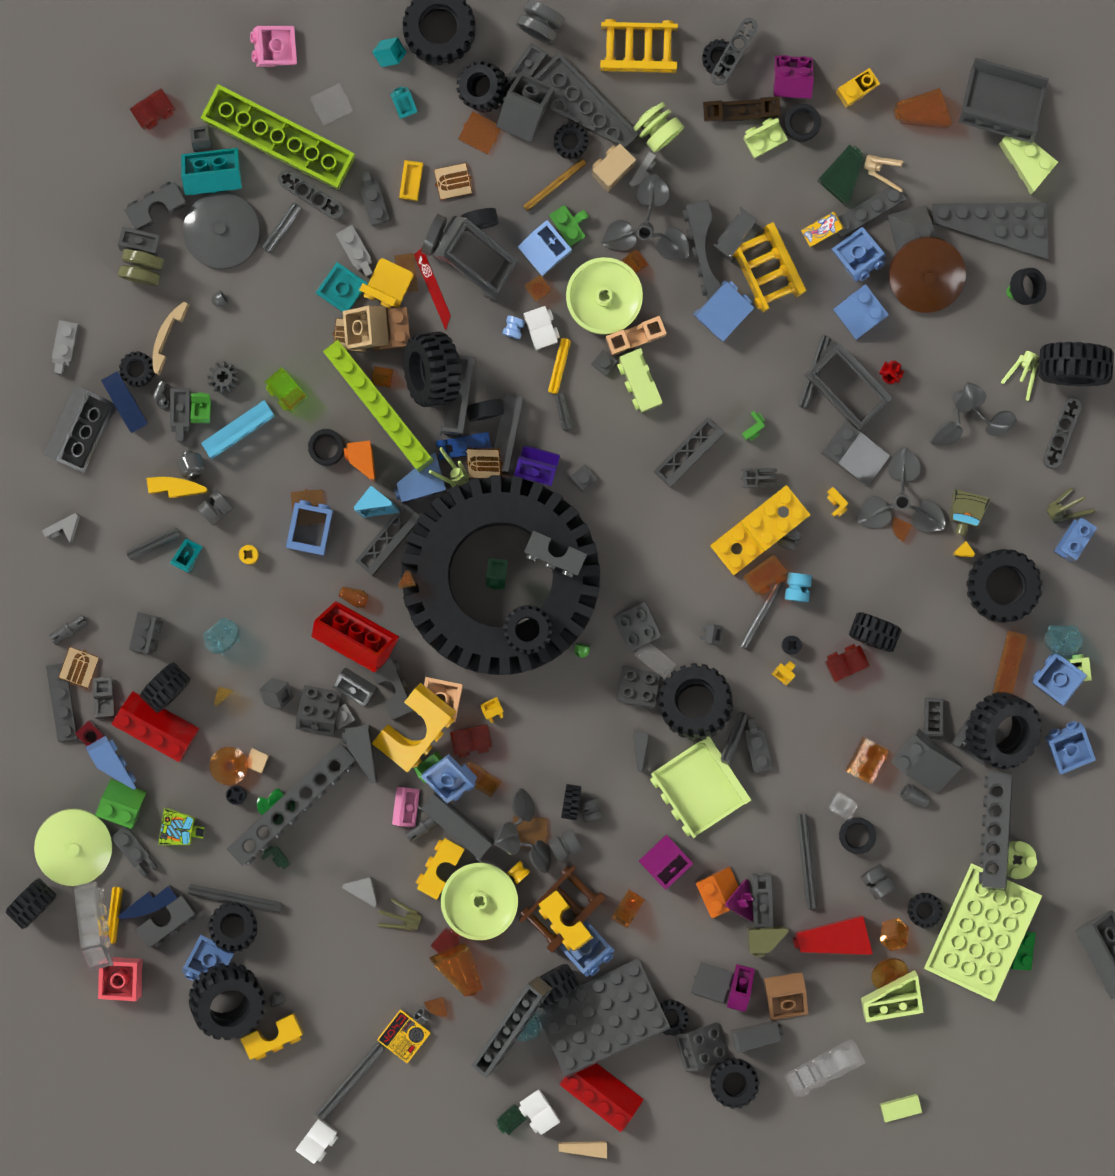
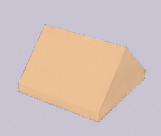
(447, 691)

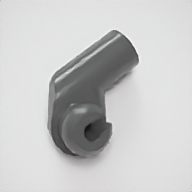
(159, 395)

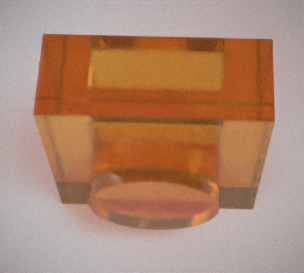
(537, 288)

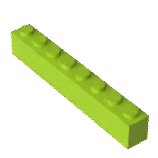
(378, 406)

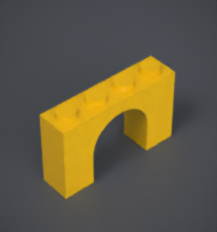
(436, 716)

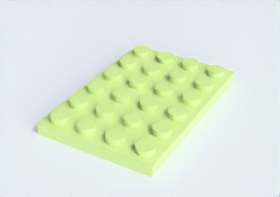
(982, 934)

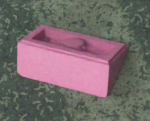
(406, 807)

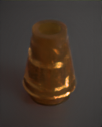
(354, 596)

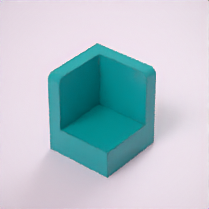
(389, 52)

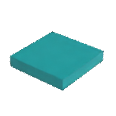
(341, 288)

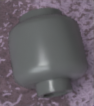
(191, 465)

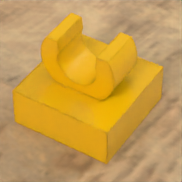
(784, 673)
(492, 708)

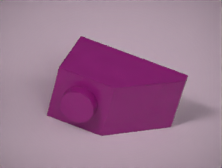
(741, 988)

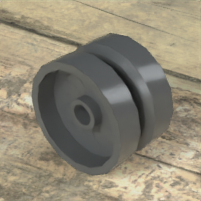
(540, 21)
(435, 236)

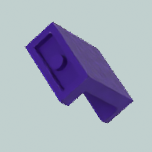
(537, 465)

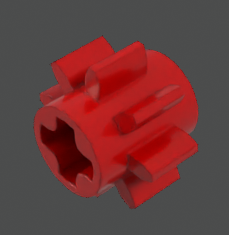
(891, 372)

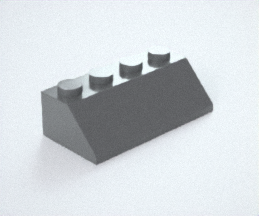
(79, 429)
(1099, 943)

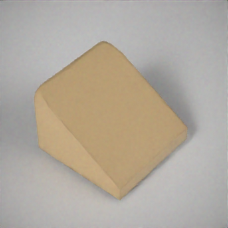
(257, 760)

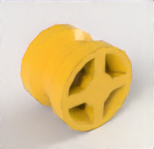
(251, 554)
(518, 872)

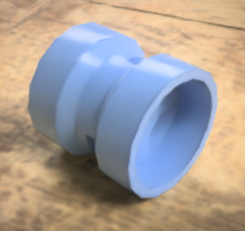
(513, 327)

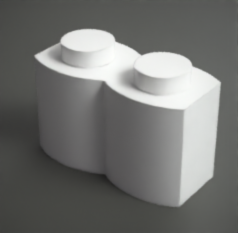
(540, 327)
(539, 1111)
(316, 1141)

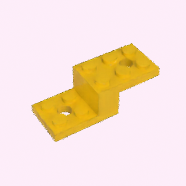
(760, 530)

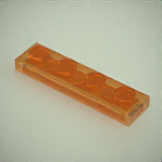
(1009, 662)

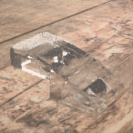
(655, 660)

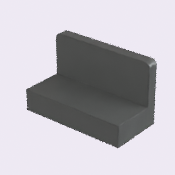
(138, 241)

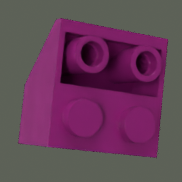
(793, 76)
(665, 862)

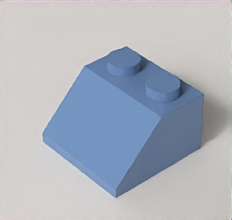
(860, 312)

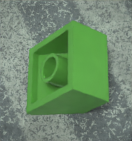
(121, 804)

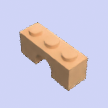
(636, 336)

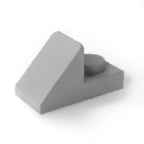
(647, 165)
(67, 525)

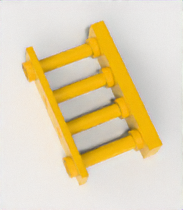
(628, 63)
(786, 269)

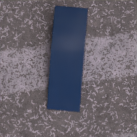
(124, 402)
(150, 903)

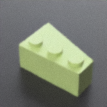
(1029, 161)
(639, 381)
(894, 999)

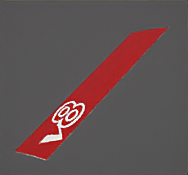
(433, 287)

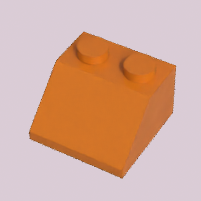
(361, 457)
(717, 890)

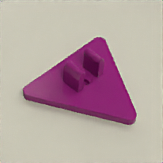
(741, 901)

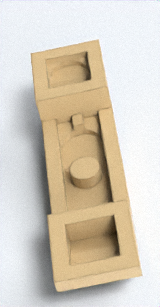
(177, 314)

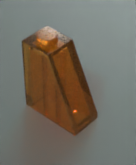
(924, 110)
(459, 969)

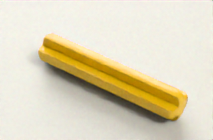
(559, 366)
(114, 911)

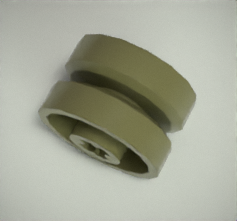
(141, 266)

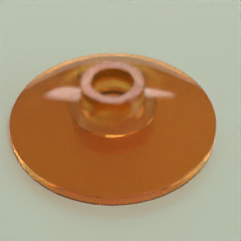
(219, 770)
(888, 971)

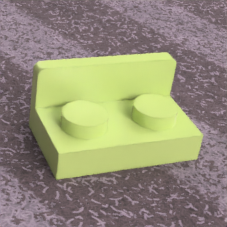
(765, 137)

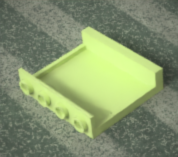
(699, 787)

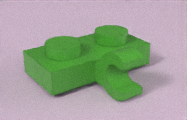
(568, 224)

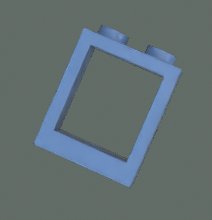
(306, 547)

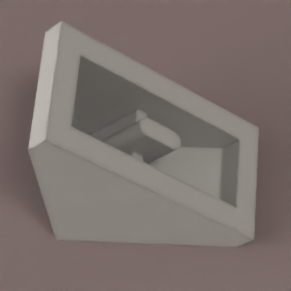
(362, 889)

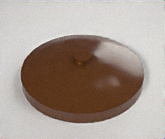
(927, 274)

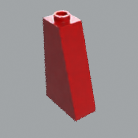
(838, 937)

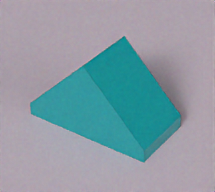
(186, 555)

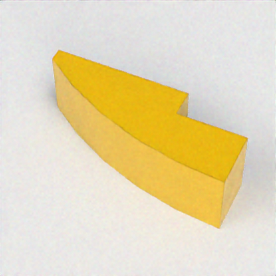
(174, 486)

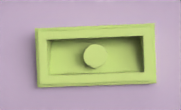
(900, 1108)

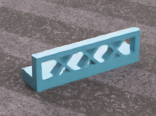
(238, 429)

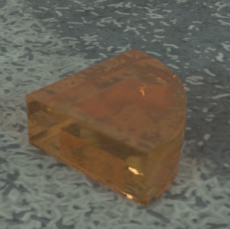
(900, 528)
(436, 1007)

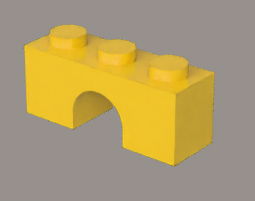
(430, 882)
(553, 908)
(257, 1045)

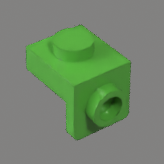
(200, 408)
(753, 432)
(426, 764)

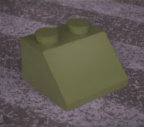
(764, 939)

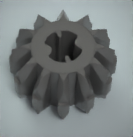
(227, 382)

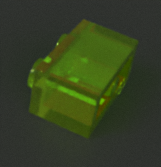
(285, 389)

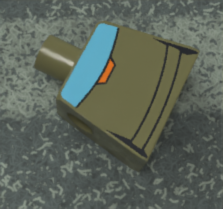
(967, 510)

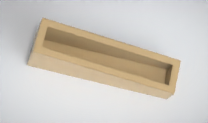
(594, 1149)

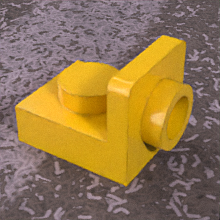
(835, 498)

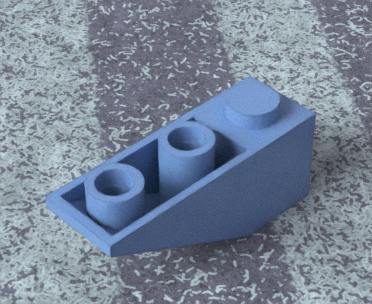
(106, 760)

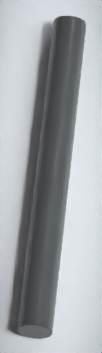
(761, 614)

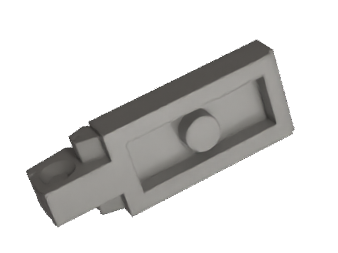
(355, 250)
(64, 345)

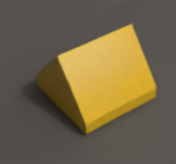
(964, 550)

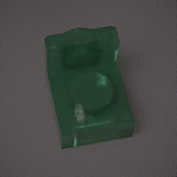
(496, 573)
(279, 857)
(510, 1120)

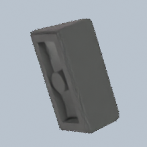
(354, 687)

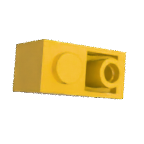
(857, 87)

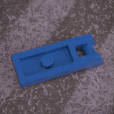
(461, 443)

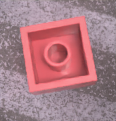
(121, 980)

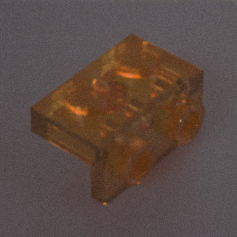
(765, 575)
(867, 760)

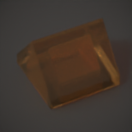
(635, 261)
(382, 376)
(407, 580)

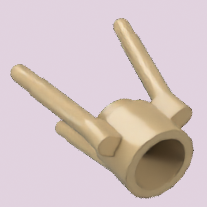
(875, 164)

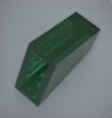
(843, 174)

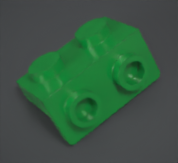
(1024, 956)

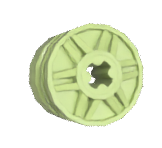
(658, 127)

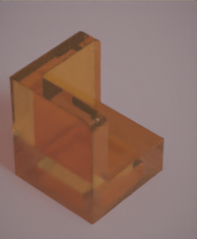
(894, 934)

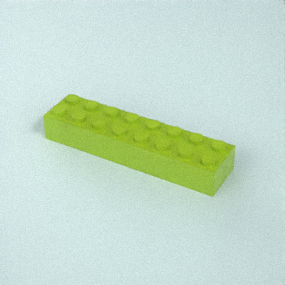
(278, 137)

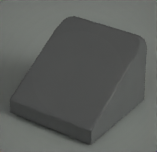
(201, 138)

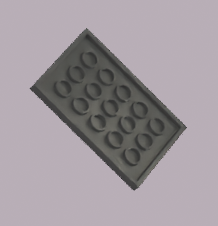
(603, 1018)

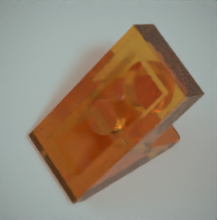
(485, 781)
(627, 908)

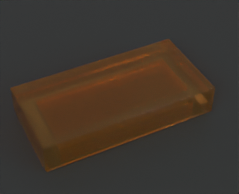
(407, 262)

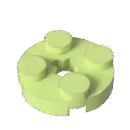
(1028, 860)

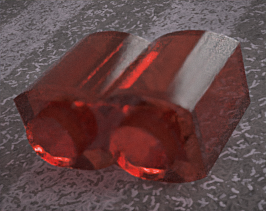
(153, 109)
(846, 663)
(470, 740)

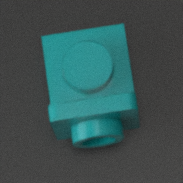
(403, 102)

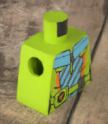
(178, 828)

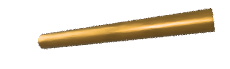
(555, 184)

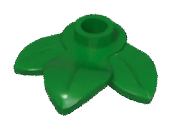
(264, 804)

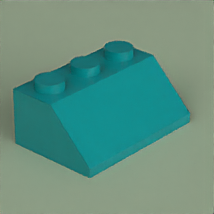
(211, 171)

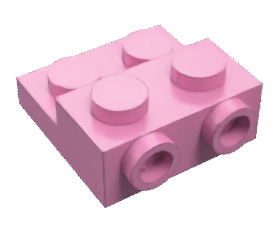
(273, 46)

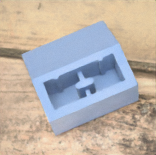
(545, 248)

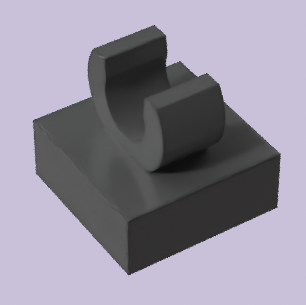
(713, 634)

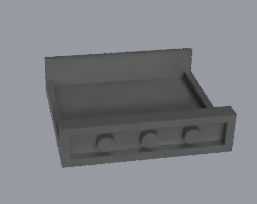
(1003, 100)

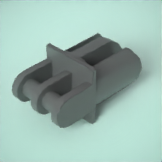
(757, 478)

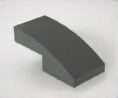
(103, 697)

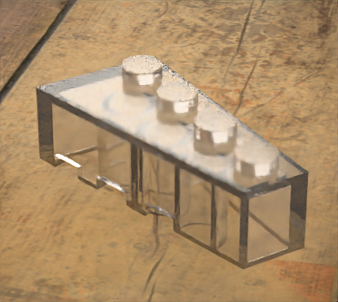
(93, 925)
(824, 1068)

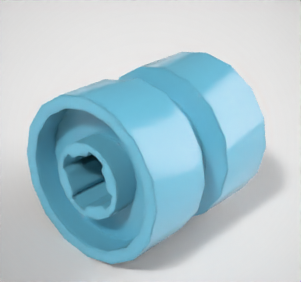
(798, 587)

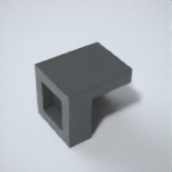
(276, 693)

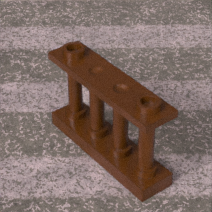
(581, 913)

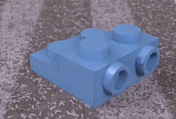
(859, 254)
(1058, 678)
(1070, 747)
(449, 778)
(591, 954)
(204, 956)

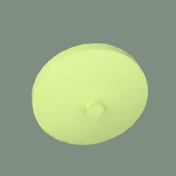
(604, 296)
(73, 847)
(479, 901)

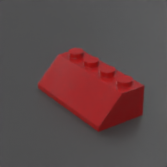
(354, 636)
(158, 730)
(603, 1095)

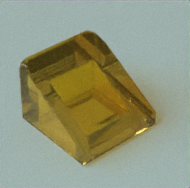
(221, 695)

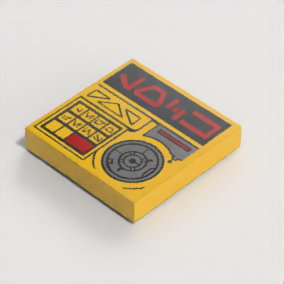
(403, 1036)

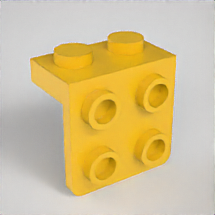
(388, 283)

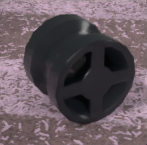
(789, 647)
(233, 795)

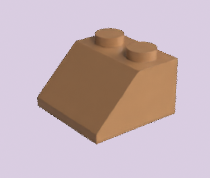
(398, 329)
(786, 996)

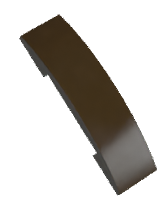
(741, 110)

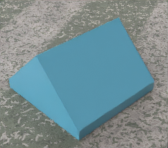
(374, 504)

